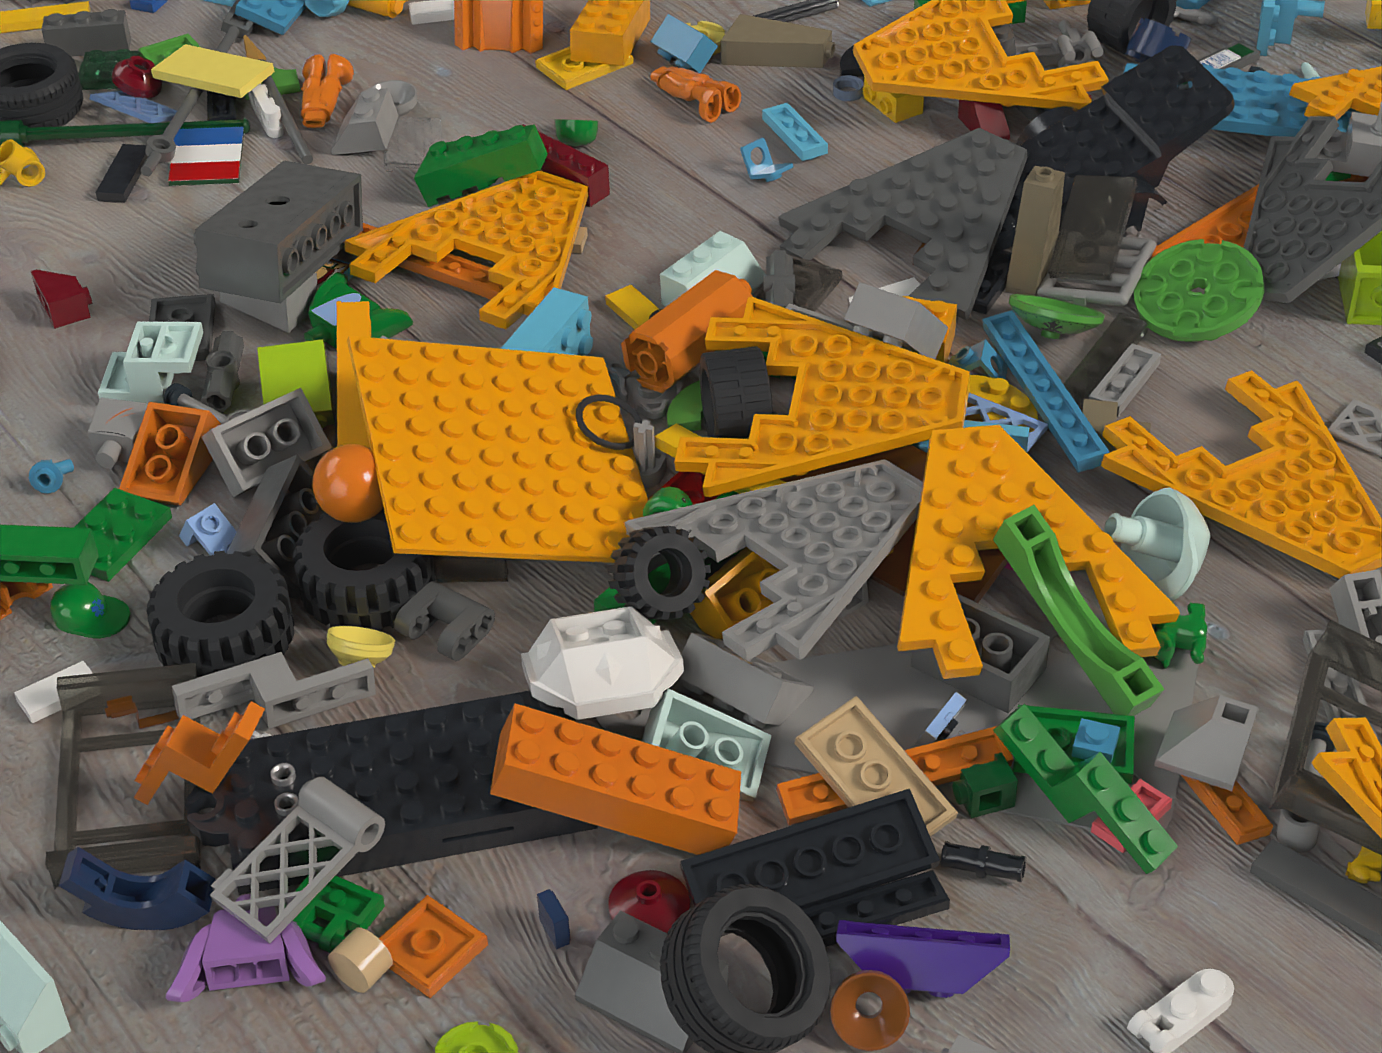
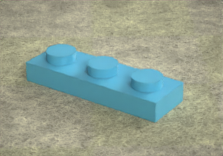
(795, 131)

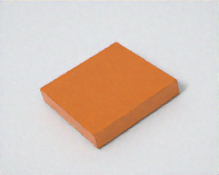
(431, 945)

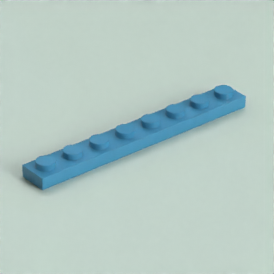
(1046, 391)

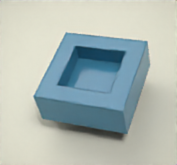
(1095, 738)

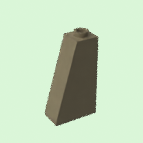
(775, 44)
(1035, 230)

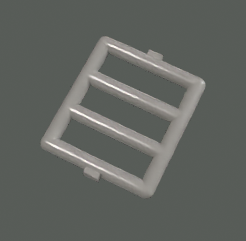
(1126, 282)

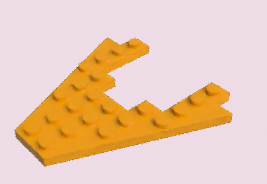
(967, 491)

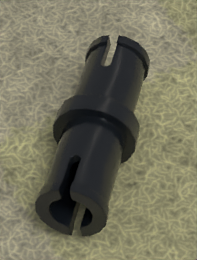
(983, 861)

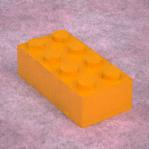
(608, 30)

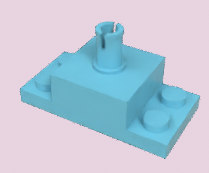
(1278, 20)

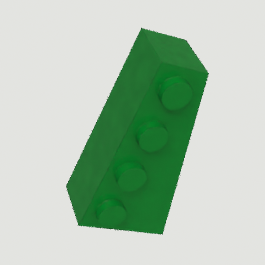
(479, 161)

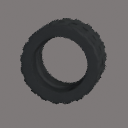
(1116, 19)
(733, 390)

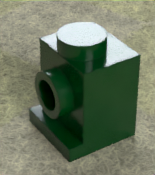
(986, 787)

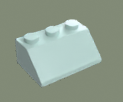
(718, 253)
(28, 1000)

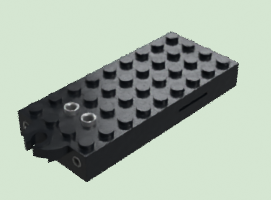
(414, 768)

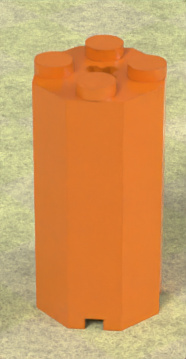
(674, 338)

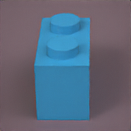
(684, 44)

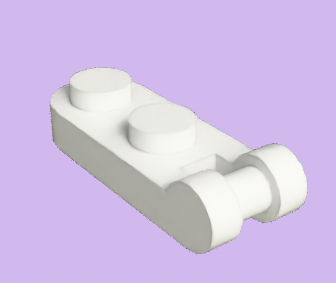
(266, 111)
(1184, 1011)

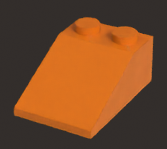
(168, 453)

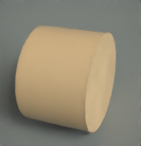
(360, 960)

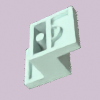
(151, 360)

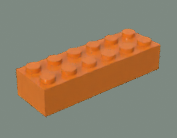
(616, 782)

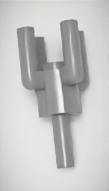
(1076, 46)

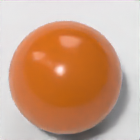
(348, 484)

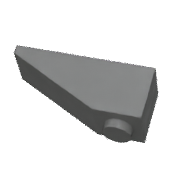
(1359, 603)

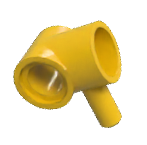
(13, 160)

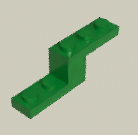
(1085, 788)

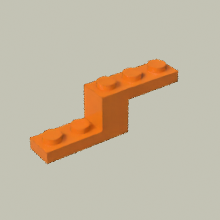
(196, 752)

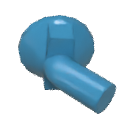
(48, 476)

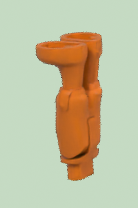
(692, 85)
(322, 91)

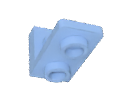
(209, 529)

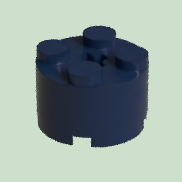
(1152, 38)

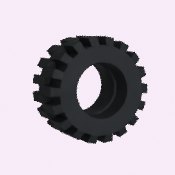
(685, 565)

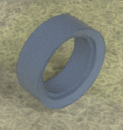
(848, 81)

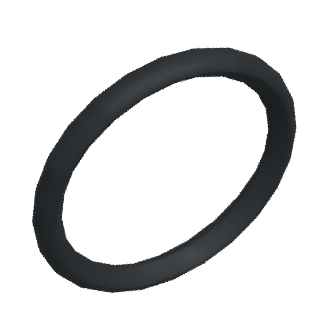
(594, 398)

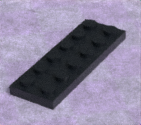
(822, 855)

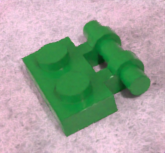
(341, 904)

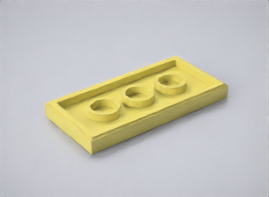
(213, 70)

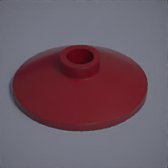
(650, 897)

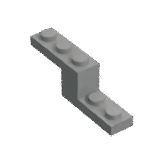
(275, 689)

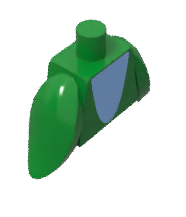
(323, 312)

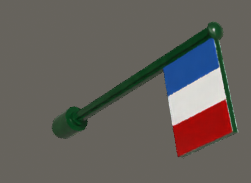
(203, 154)

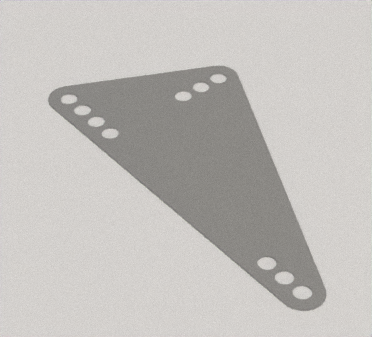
(910, 700)

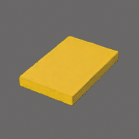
(571, 73)

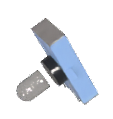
(944, 722)

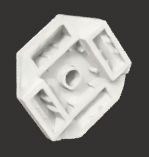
(602, 663)

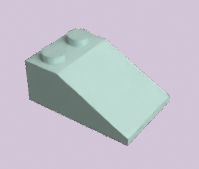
(709, 735)

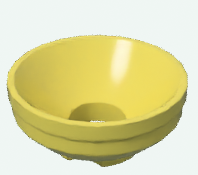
(359, 643)

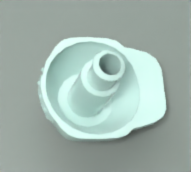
(1163, 539)

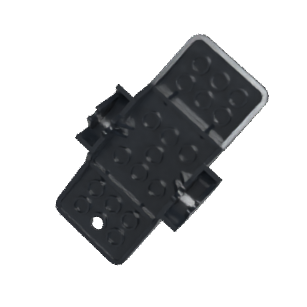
(1126, 131)

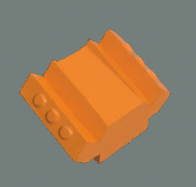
(499, 25)

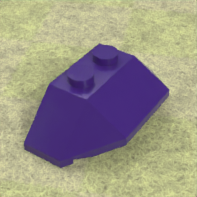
(924, 957)

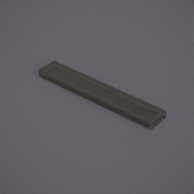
(1103, 356)

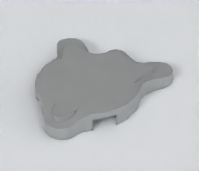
(643, 400)

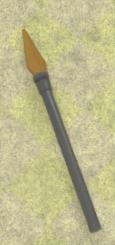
(286, 118)

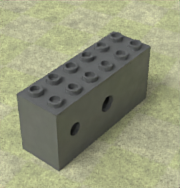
(279, 231)

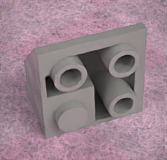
(1208, 740)

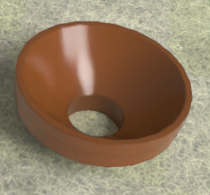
(875, 1030)

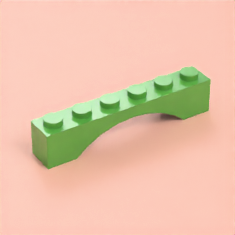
(1113, 669)

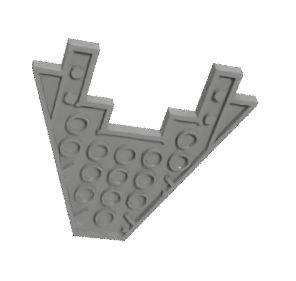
(817, 530)

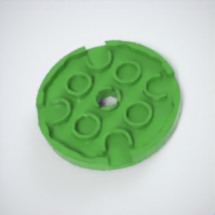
(1230, 296)

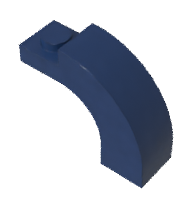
(134, 900)

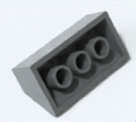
(278, 517)

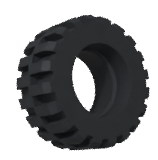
(213, 588)
(356, 597)

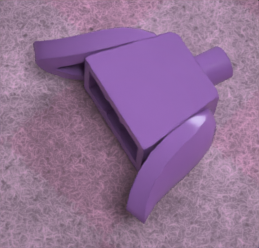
(235, 956)

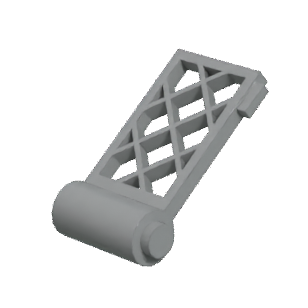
(326, 812)

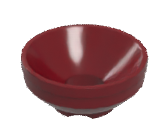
(135, 77)

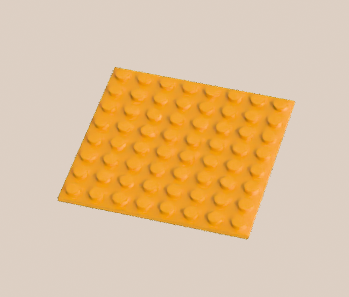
(488, 452)

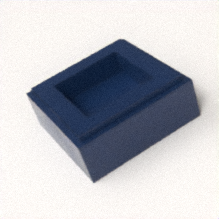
(553, 918)

